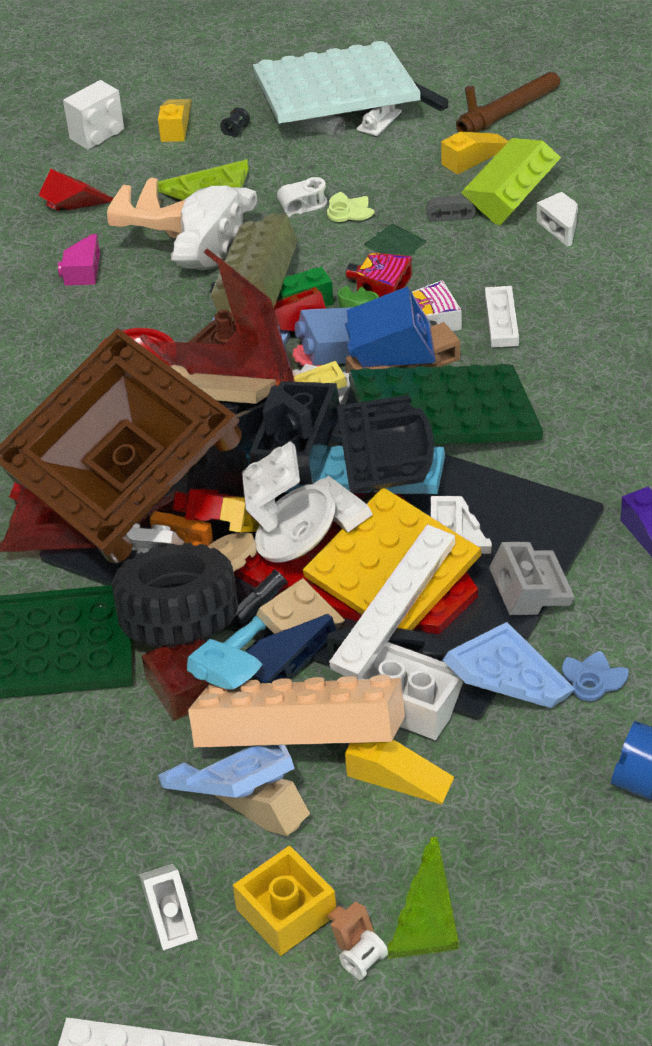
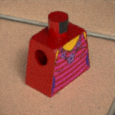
(381, 273)

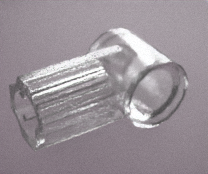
(327, 125)

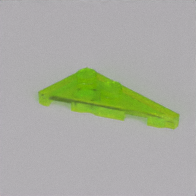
(427, 918)

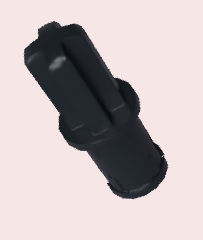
(259, 596)

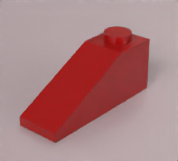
(289, 308)

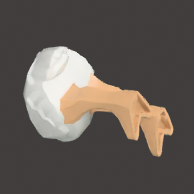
(197, 223)

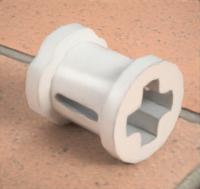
(363, 954)

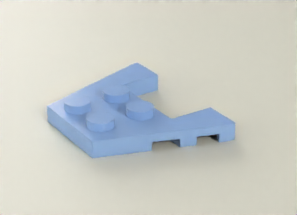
(233, 775)

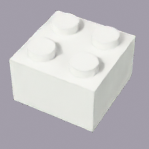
(93, 114)

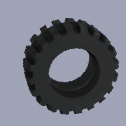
(175, 594)

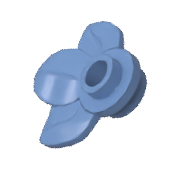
(593, 672)

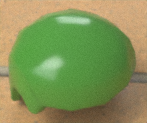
(352, 299)

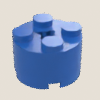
(635, 763)

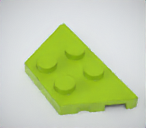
(225, 175)

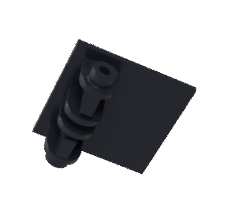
(219, 471)

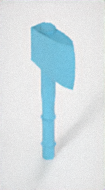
(224, 662)

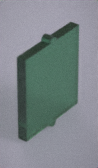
(395, 241)

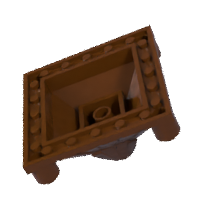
(115, 441)

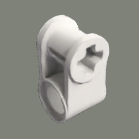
(302, 197)

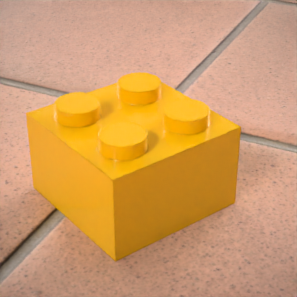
(284, 900)

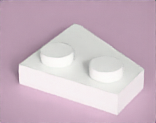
(455, 515)

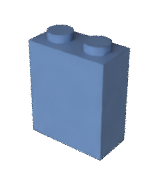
(324, 334)

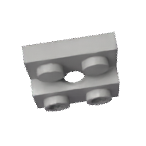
(529, 578)

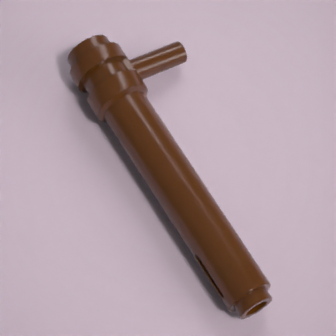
(482, 117)

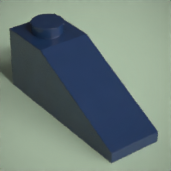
(290, 649)

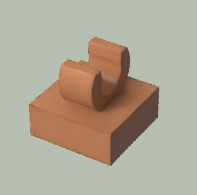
(349, 925)

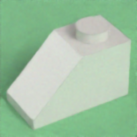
(558, 216)
(168, 906)

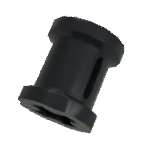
(235, 114)

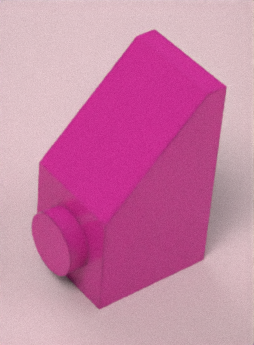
(80, 262)

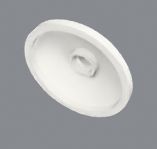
(302, 523)

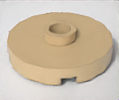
(236, 548)

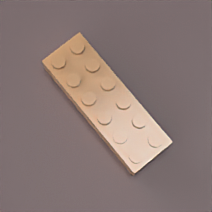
(298, 712)

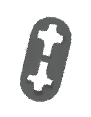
(450, 208)

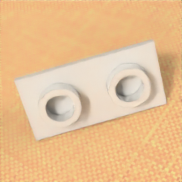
(378, 119)

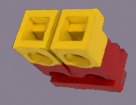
(209, 505)

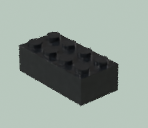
(322, 402)

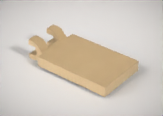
(230, 387)

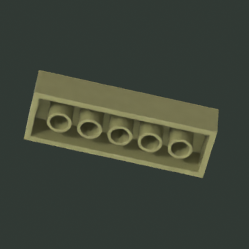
(261, 255)

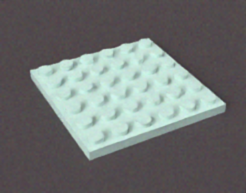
(335, 82)

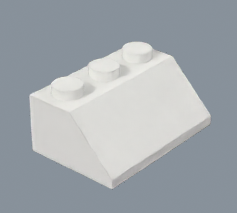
(427, 687)

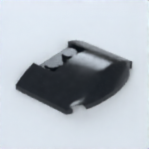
(385, 443)

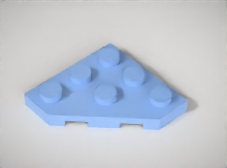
(509, 666)

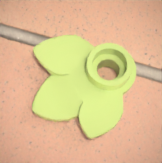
(346, 209)

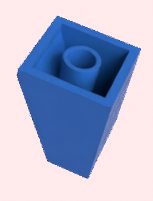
(390, 331)

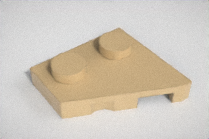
(294, 607)

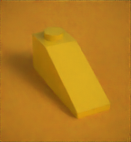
(174, 119)
(469, 149)
(397, 769)

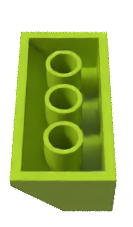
(510, 177)

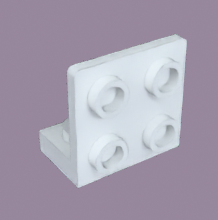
(268, 480)

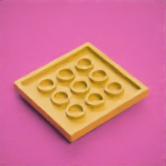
(363, 559)

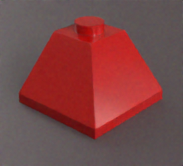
(70, 193)

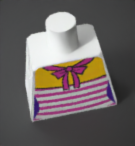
(439, 305)

